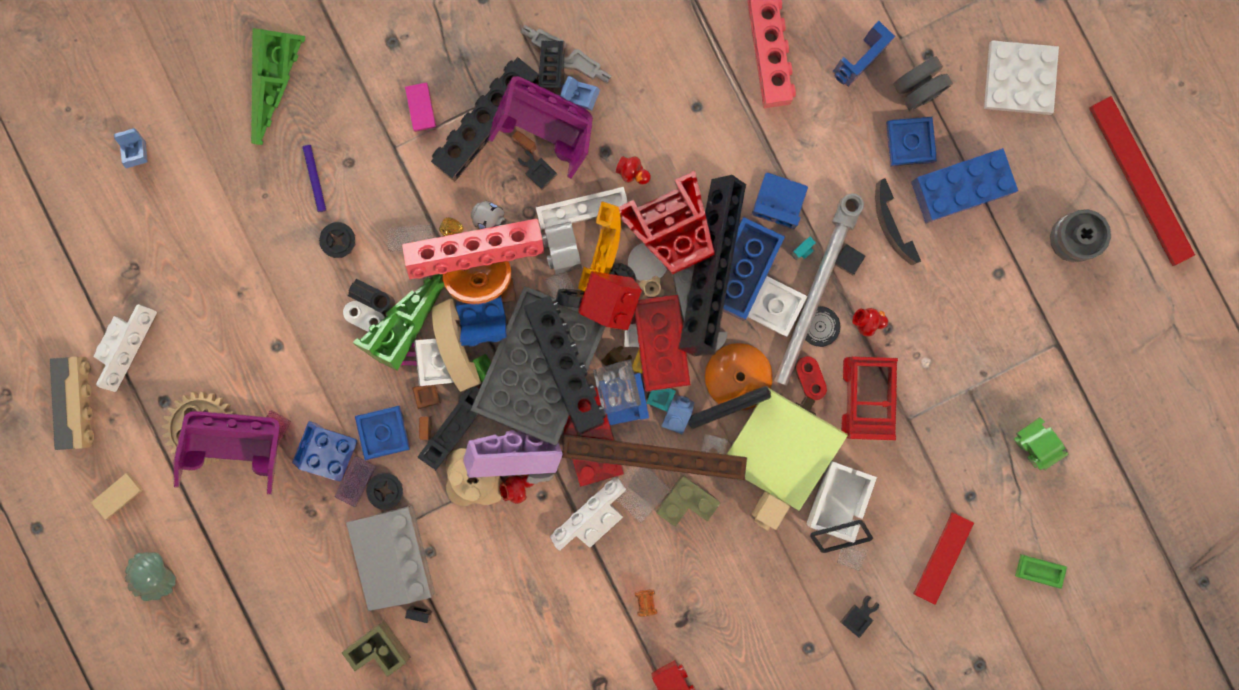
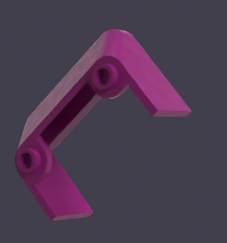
(546, 117)
(230, 438)

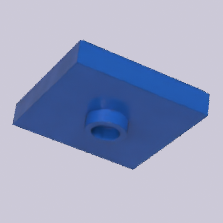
(911, 141)
(382, 432)

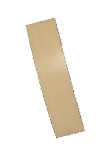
(448, 341)

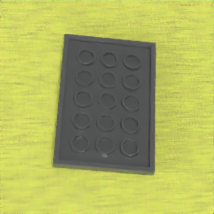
(519, 382)

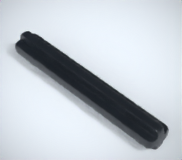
(729, 407)

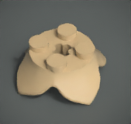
(463, 491)

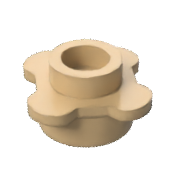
(654, 282)

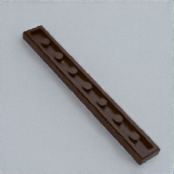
(654, 457)

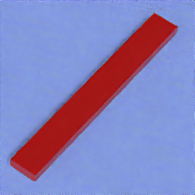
(1142, 181)

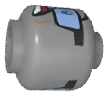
(487, 215)

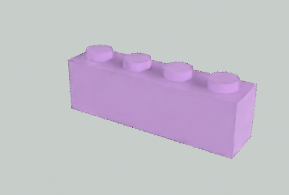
(510, 455)

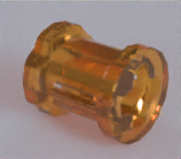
(646, 602)

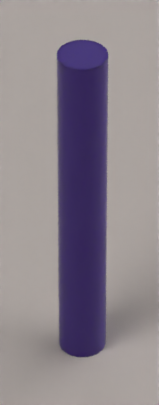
(314, 178)

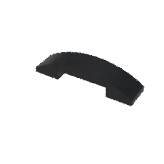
(882, 197)
(451, 431)

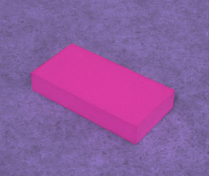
(420, 107)

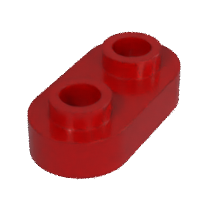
(811, 378)

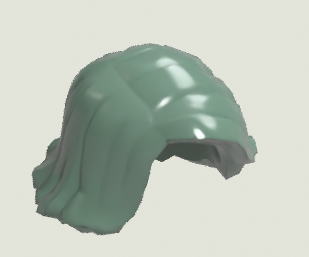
(149, 577)

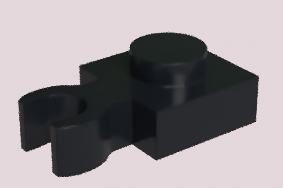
(538, 171)
(858, 619)

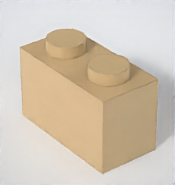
(769, 511)

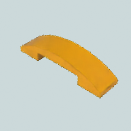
(607, 242)

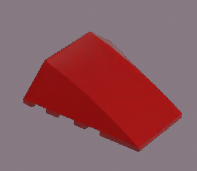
(672, 225)

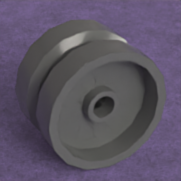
(924, 85)
(1080, 236)

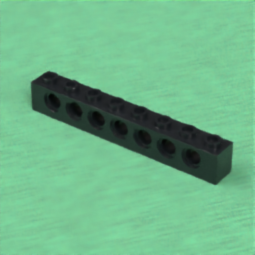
(712, 274)

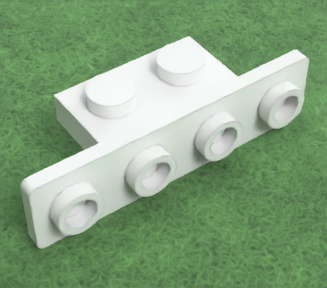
(121, 346)
(592, 518)

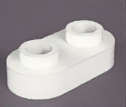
(364, 316)

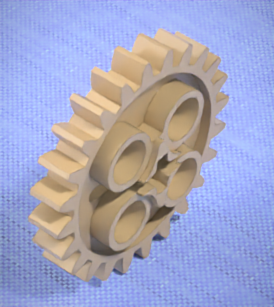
(197, 402)

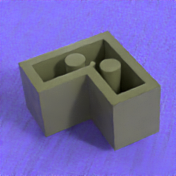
(687, 496)
(377, 644)

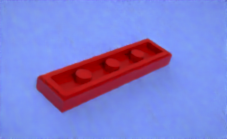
(943, 558)

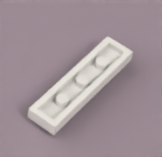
(578, 208)

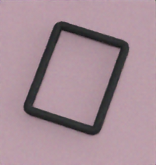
(869, 537)

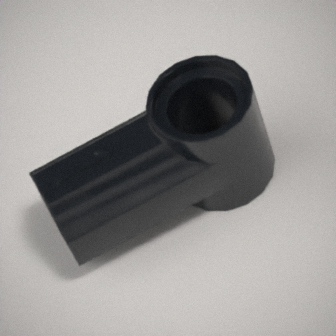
(370, 296)

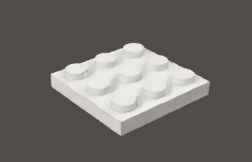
(1021, 77)

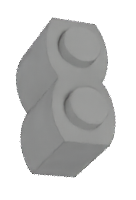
(562, 248)

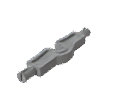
(576, 60)

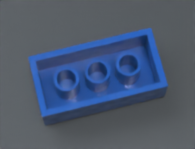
(964, 185)
(751, 262)

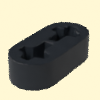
(569, 297)

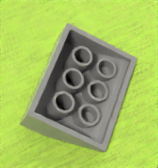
(391, 558)

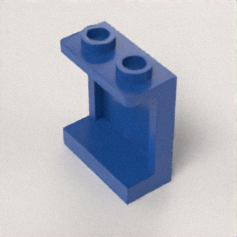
(878, 39)

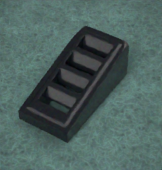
(543, 73)

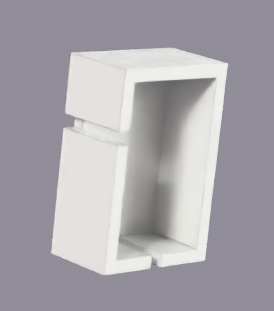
(839, 498)

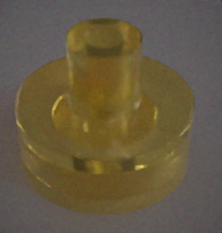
(450, 227)

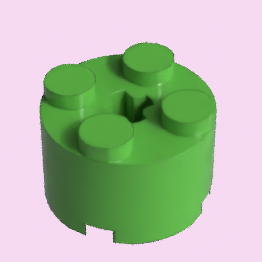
(1042, 445)

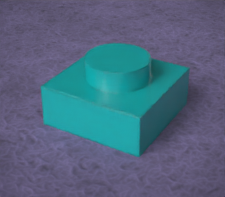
(804, 249)
(661, 398)

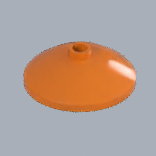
(464, 287)
(730, 360)

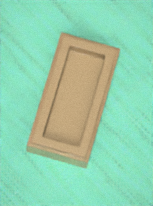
(117, 496)

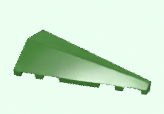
(271, 63)
(394, 335)

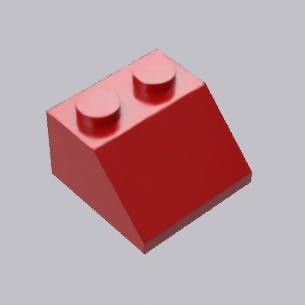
(610, 300)

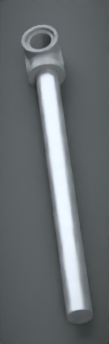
(844, 221)

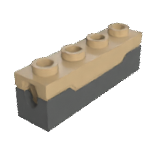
(71, 403)

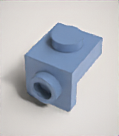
(580, 93)
(132, 148)
(678, 414)

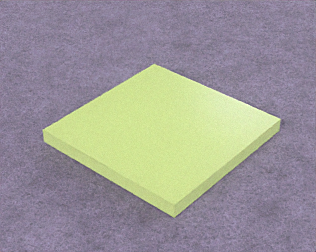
(786, 449)

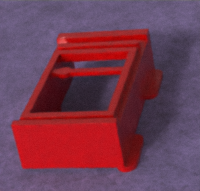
(869, 427)

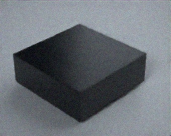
(849, 259)
(418, 614)

